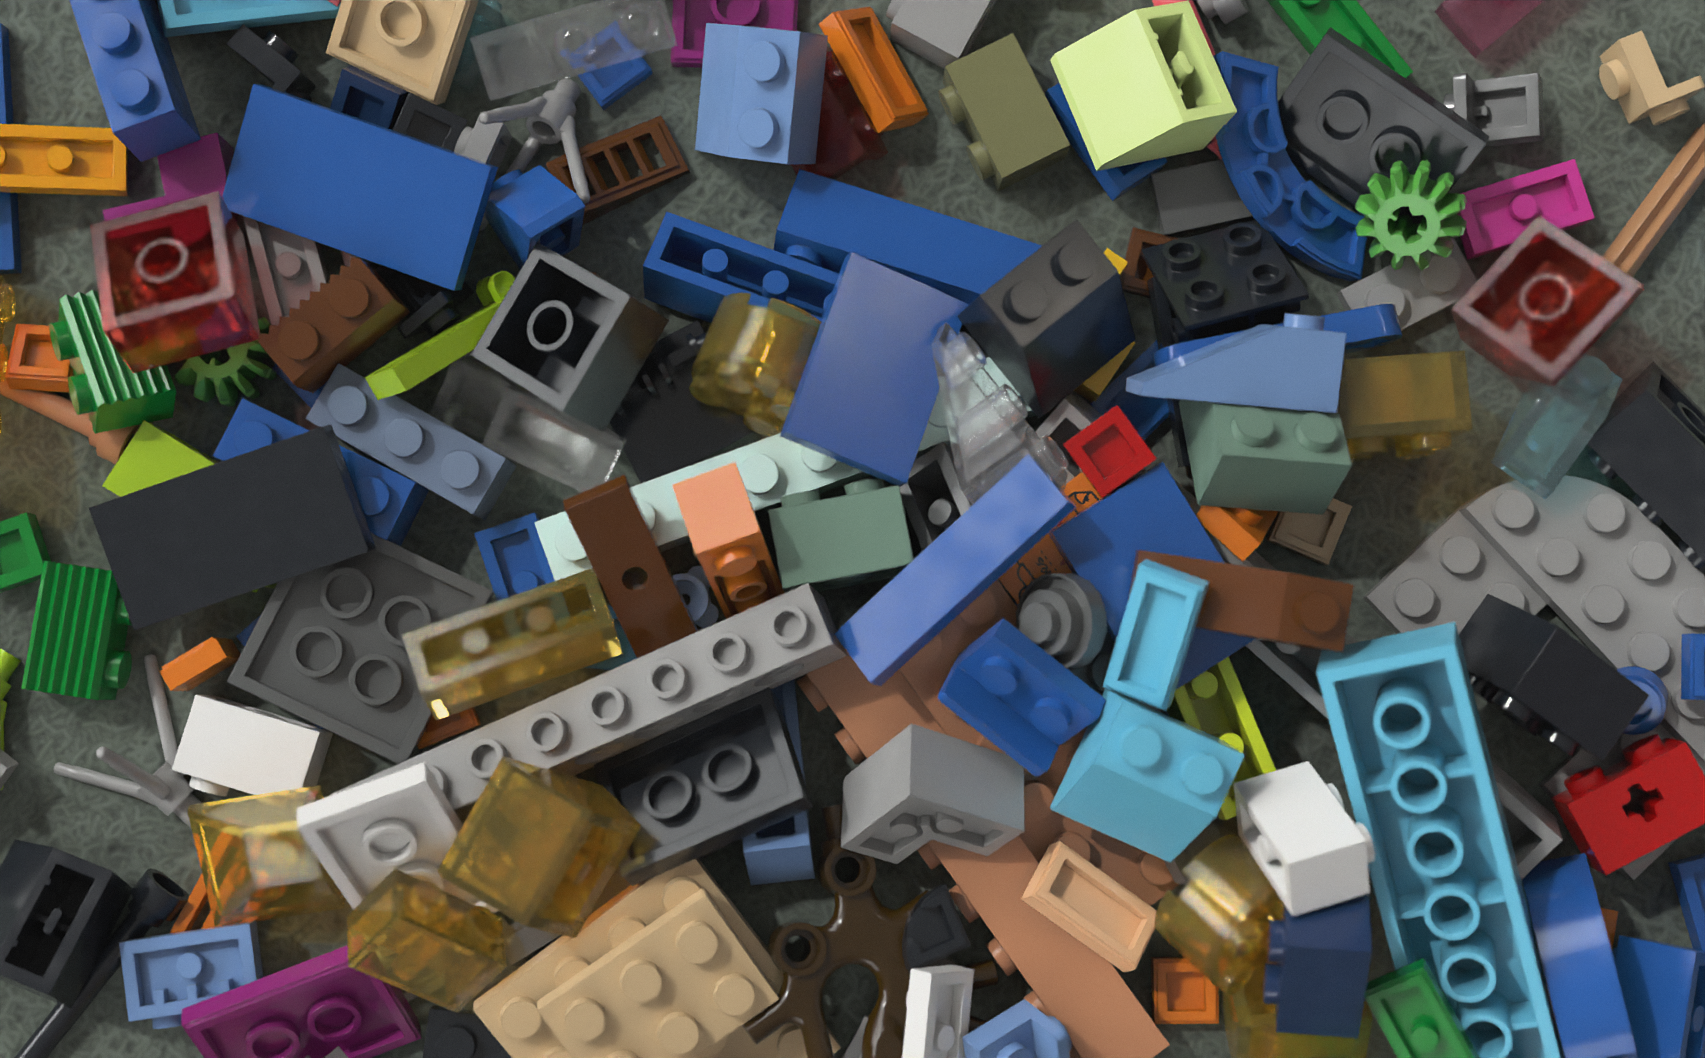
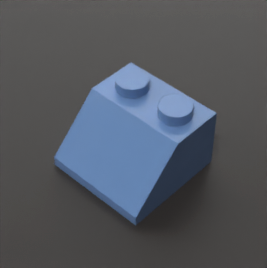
(761, 93)

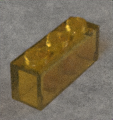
(512, 644)

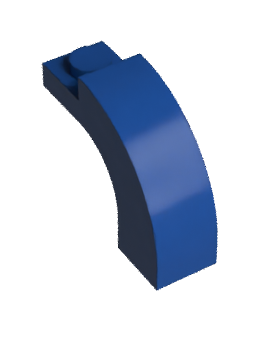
(1578, 960)

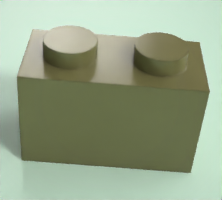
(1003, 113)

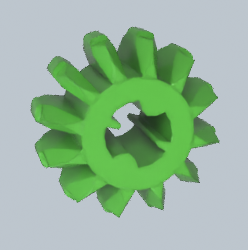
(1423, 198)
(224, 379)

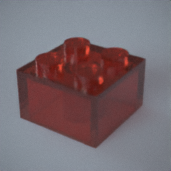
(174, 282)

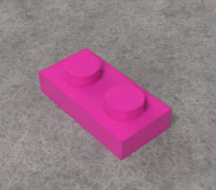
(1506, 208)

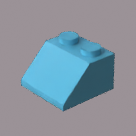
(1146, 778)

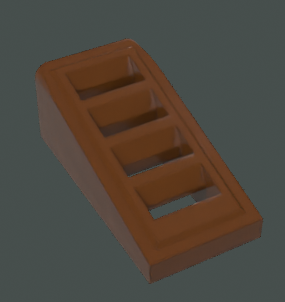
(628, 189)

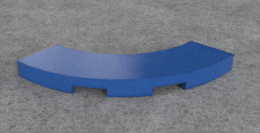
(1270, 185)

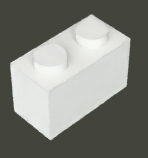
(248, 749)
(1303, 838)

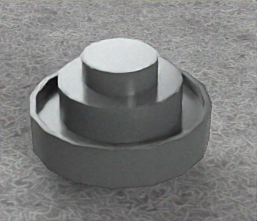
(1063, 618)

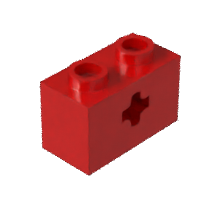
(1666, 811)

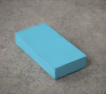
(1155, 634)

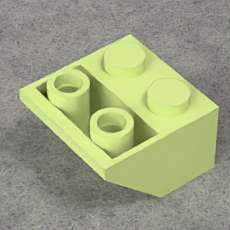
(1144, 87)

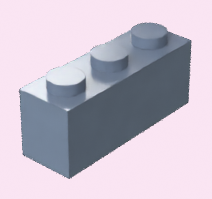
(412, 442)

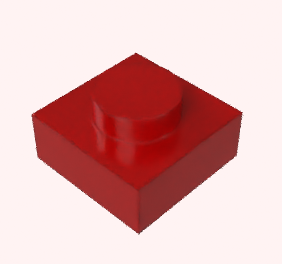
(1109, 451)

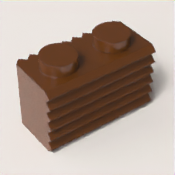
(333, 325)

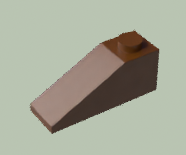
(1265, 602)

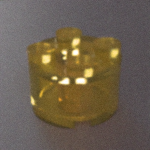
(754, 360)
(1221, 914)

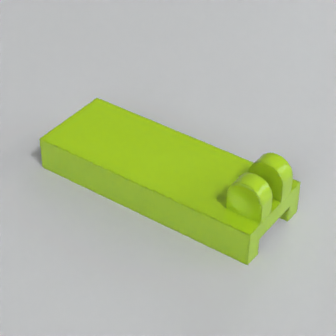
(445, 346)

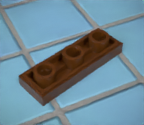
(617, 539)

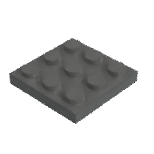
(337, 646)

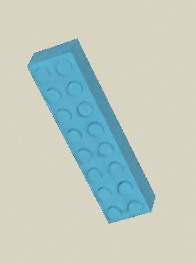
(1439, 833)

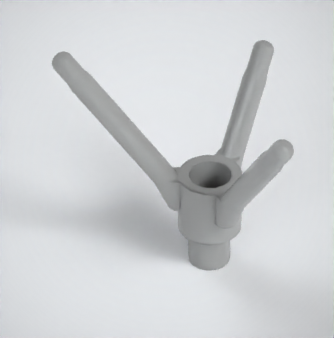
(547, 122)
(165, 786)

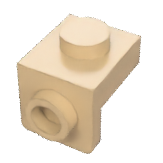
(1635, 80)

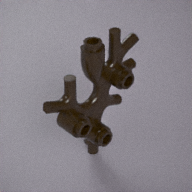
(857, 934)

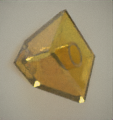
(259, 860)

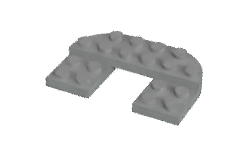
(1596, 568)

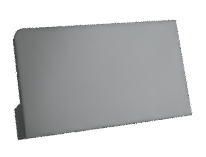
(929, 790)

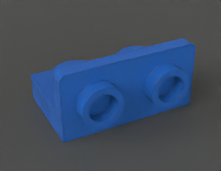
(1019, 696)

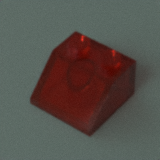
(1543, 304)

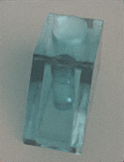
(1556, 424)

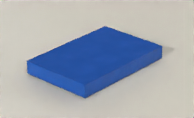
(872, 370)
(1148, 517)

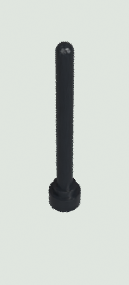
(153, 902)

